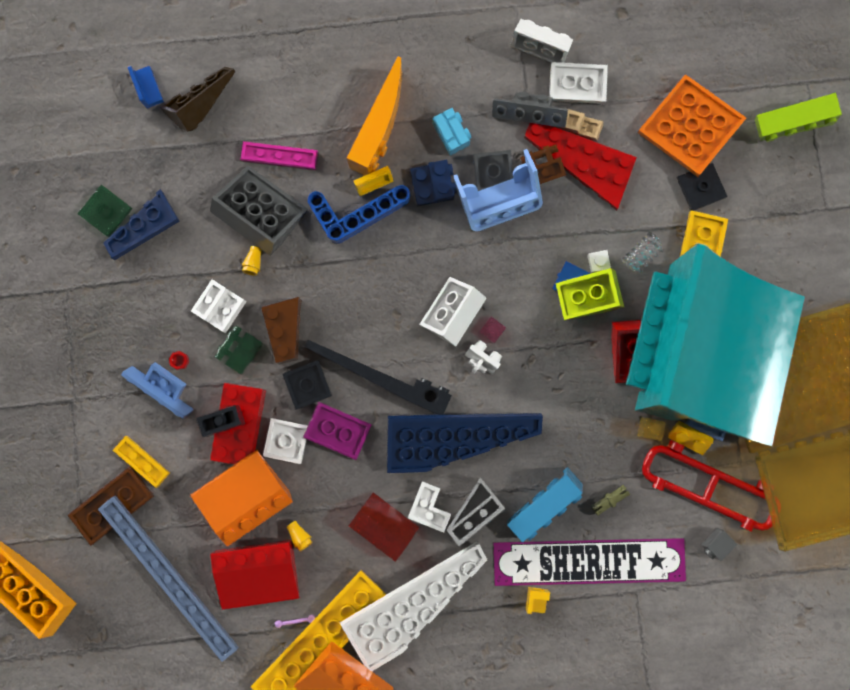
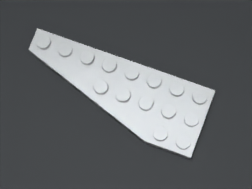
(397, 618)

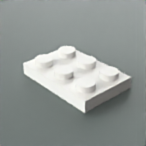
(578, 82)

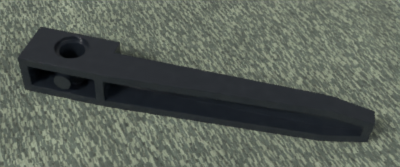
(413, 394)

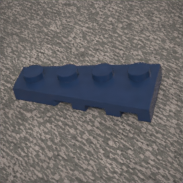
(147, 223)

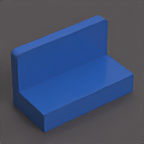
(146, 86)

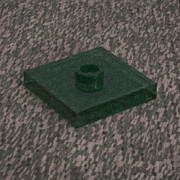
(105, 211)

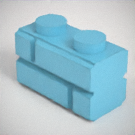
(451, 131)

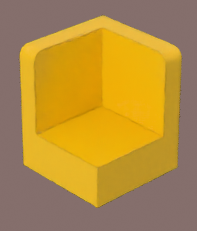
(537, 600)

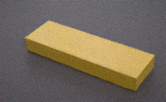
(141, 461)

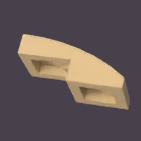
(583, 126)

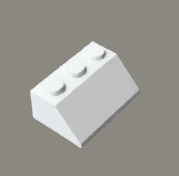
(541, 41)
(453, 311)

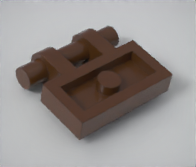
(549, 170)

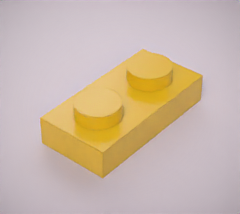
(690, 437)

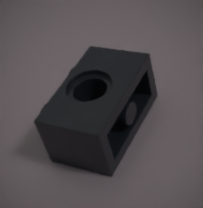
(221, 421)

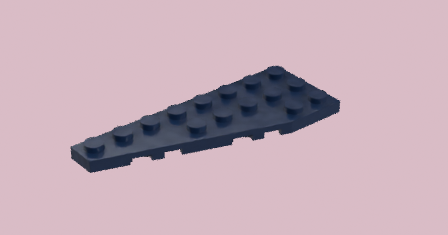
(430, 441)

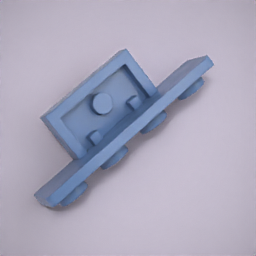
(161, 386)

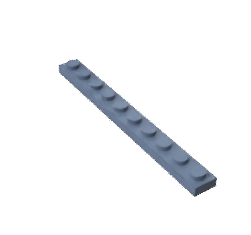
(168, 578)

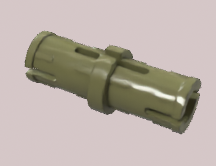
(610, 500)

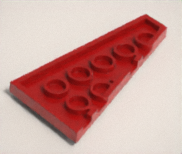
(591, 163)

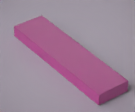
(279, 155)

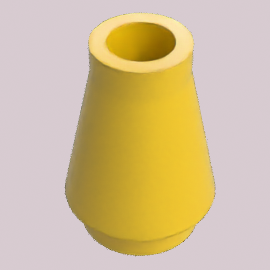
(252, 262)
(299, 536)

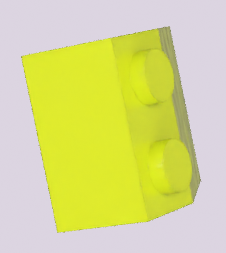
(590, 294)

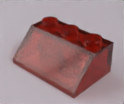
(384, 526)

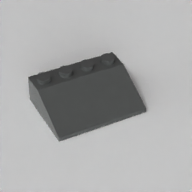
(257, 210)

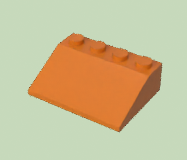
(242, 498)
(339, 671)

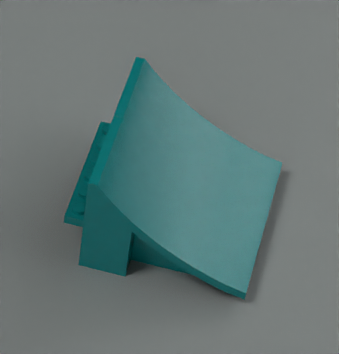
(715, 346)

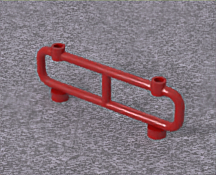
(675, 451)

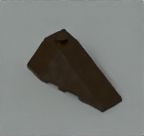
(193, 107)

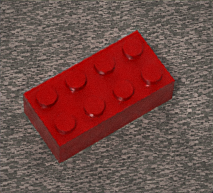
(241, 441)

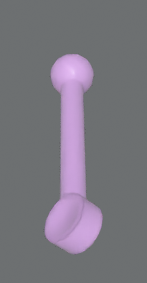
(278, 624)

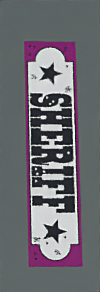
(589, 562)

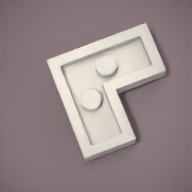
(423, 509)

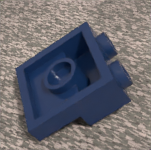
(433, 183)

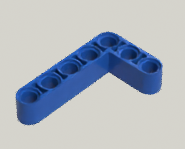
(358, 215)

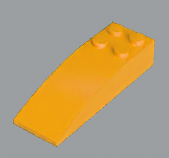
(378, 125)
(31, 594)

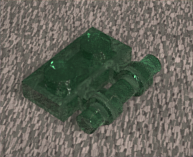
(243, 353)

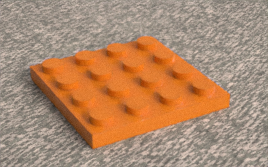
(691, 125)

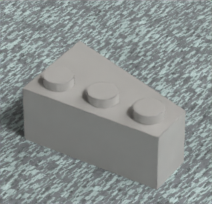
(475, 513)

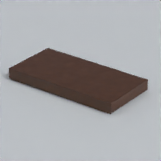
(128, 489)

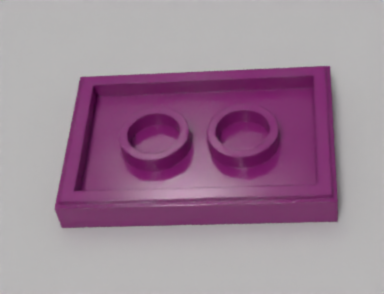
(337, 431)

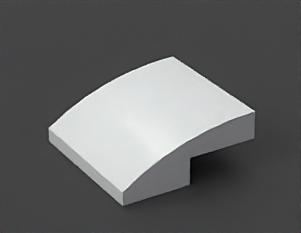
(218, 306)

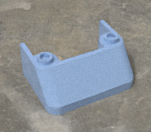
(503, 200)

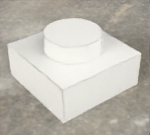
(599, 261)

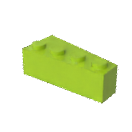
(798, 117)

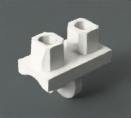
(481, 360)

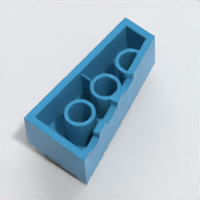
(546, 506)

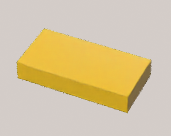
(373, 181)

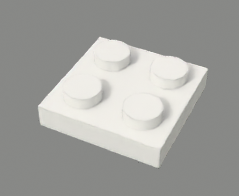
(285, 441)

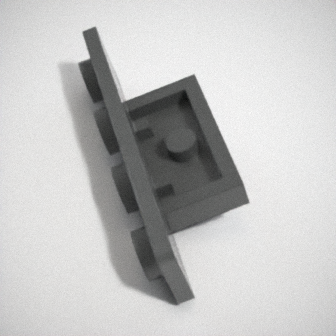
(530, 109)

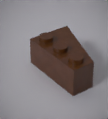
(283, 328)

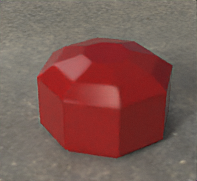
(179, 360)

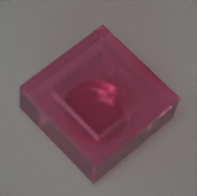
(492, 329)

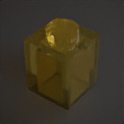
(651, 429)

